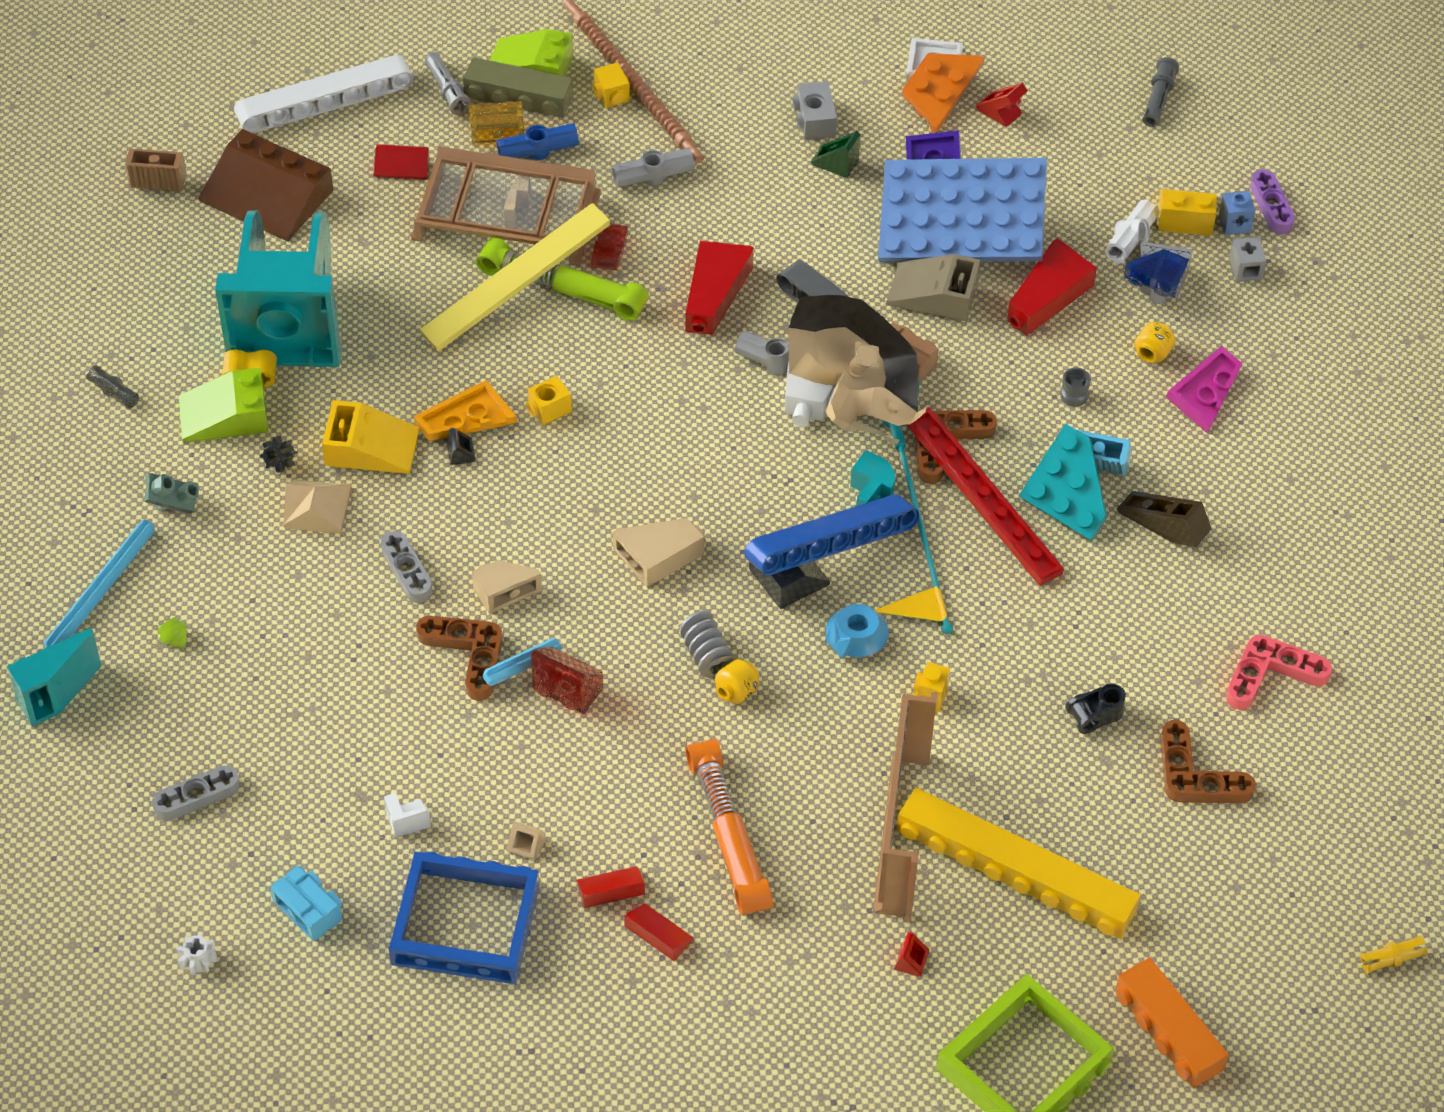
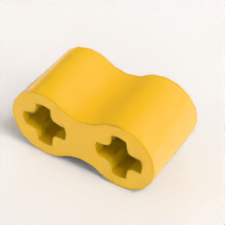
(242, 360)

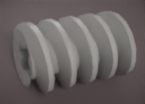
(705, 643)

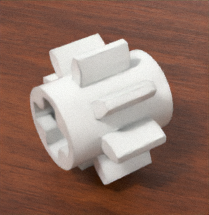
(196, 954)

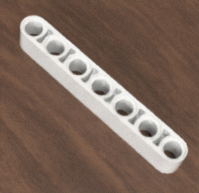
(323, 94)

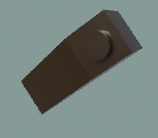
(1169, 517)

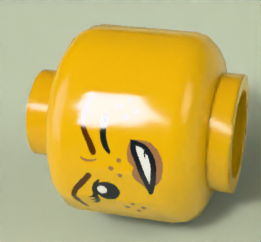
(1154, 342)
(737, 681)

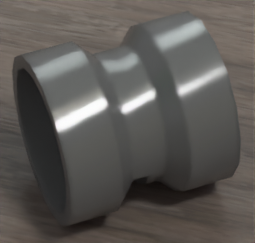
(1075, 386)

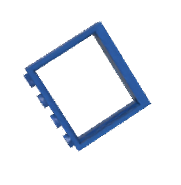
(456, 960)

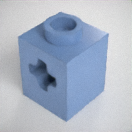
(1235, 206)

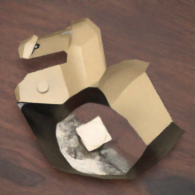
(860, 355)

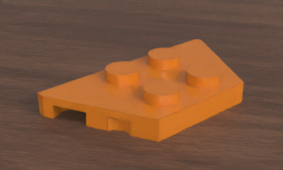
(940, 85)

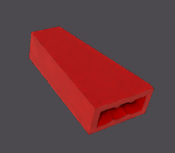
(715, 283)
(1050, 287)

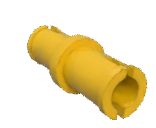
(1393, 954)

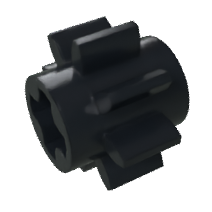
(278, 454)

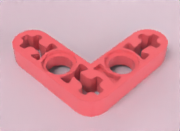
(1264, 661)

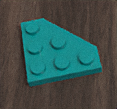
(1069, 484)

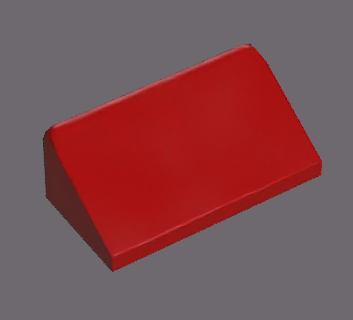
(401, 161)
(611, 887)
(657, 931)

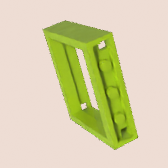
(1025, 990)

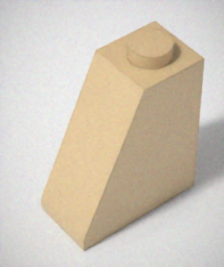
(658, 548)

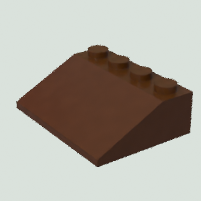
(267, 179)

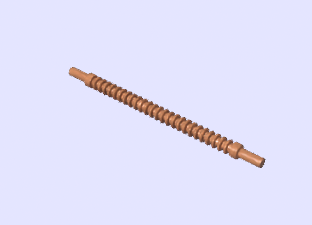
(636, 83)

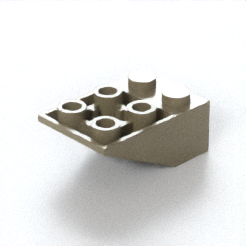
(936, 285)

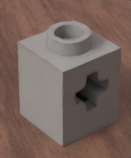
(1247, 253)

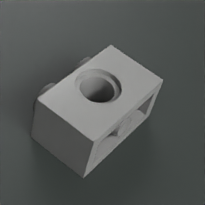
(815, 110)

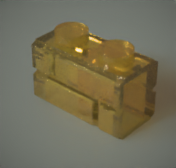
(495, 121)

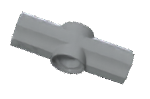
(653, 167)

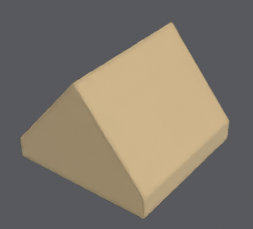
(525, 840)

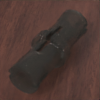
(104, 380)

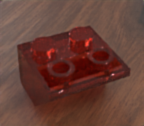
(565, 678)

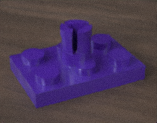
(934, 146)

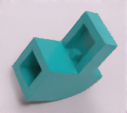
(872, 477)

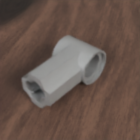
(772, 352)

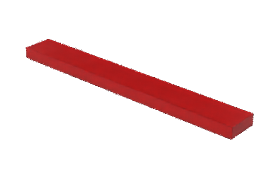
(986, 498)

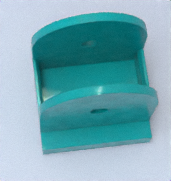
(281, 299)

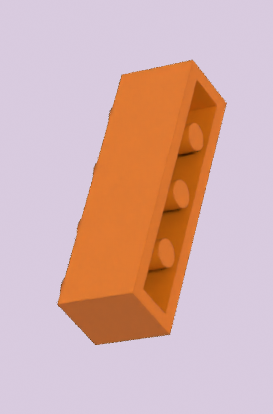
(1171, 1023)

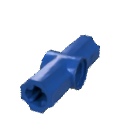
(538, 142)

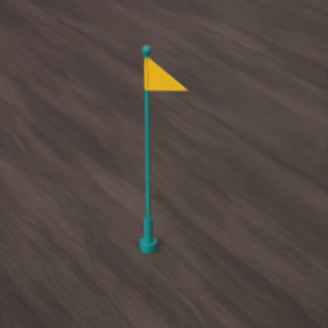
(928, 603)

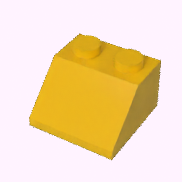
(1187, 211)

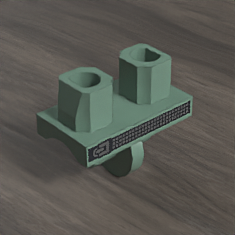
(170, 493)

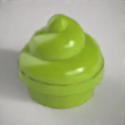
(173, 632)

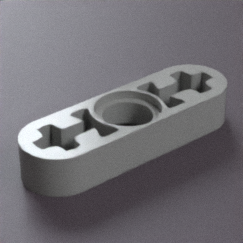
(406, 578)
(191, 804)

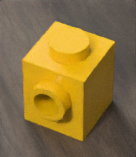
(611, 85)

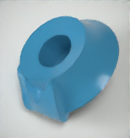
(856, 631)

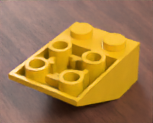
(368, 439)

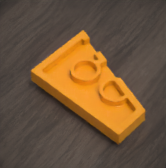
(468, 412)

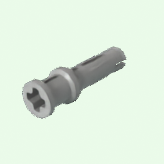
(436, 66)

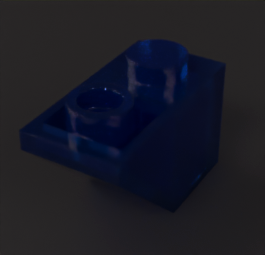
(1159, 271)

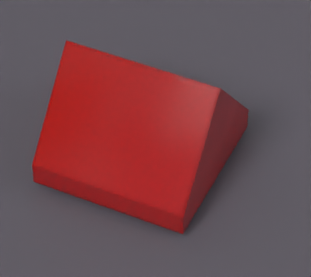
(912, 955)

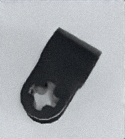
(1093, 710)

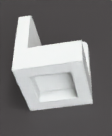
(406, 817)

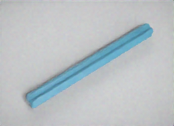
(101, 583)

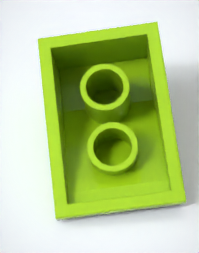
(537, 50)
(225, 407)

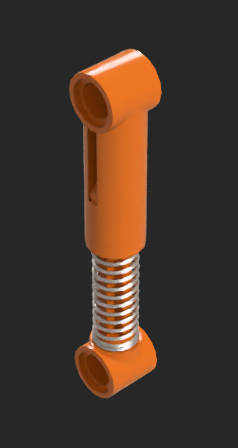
(750, 888)

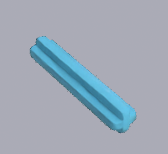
(515, 664)

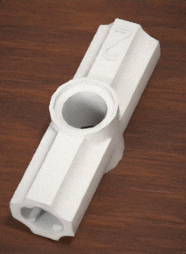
(1132, 231)

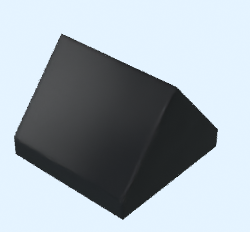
(459, 447)

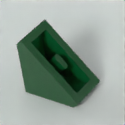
(839, 155)

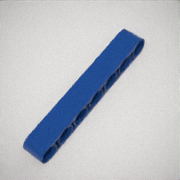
(831, 534)

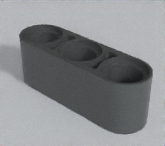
(804, 281)

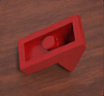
(1003, 104)

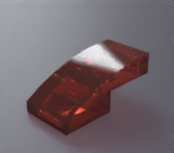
(609, 247)

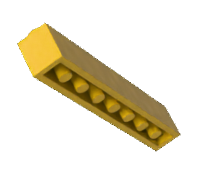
(1018, 863)

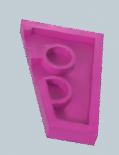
(1206, 387)

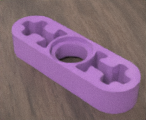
(1273, 191)

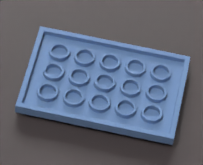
(963, 208)

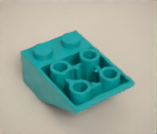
(54, 676)

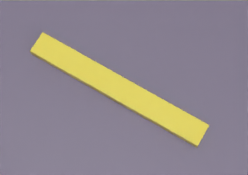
(514, 277)

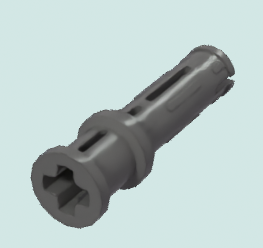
(1162, 83)

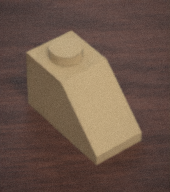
(504, 584)

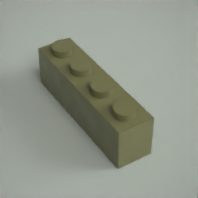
(504, 82)

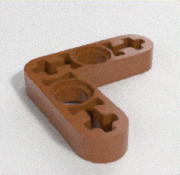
(976, 431)
(473, 641)
(1186, 776)

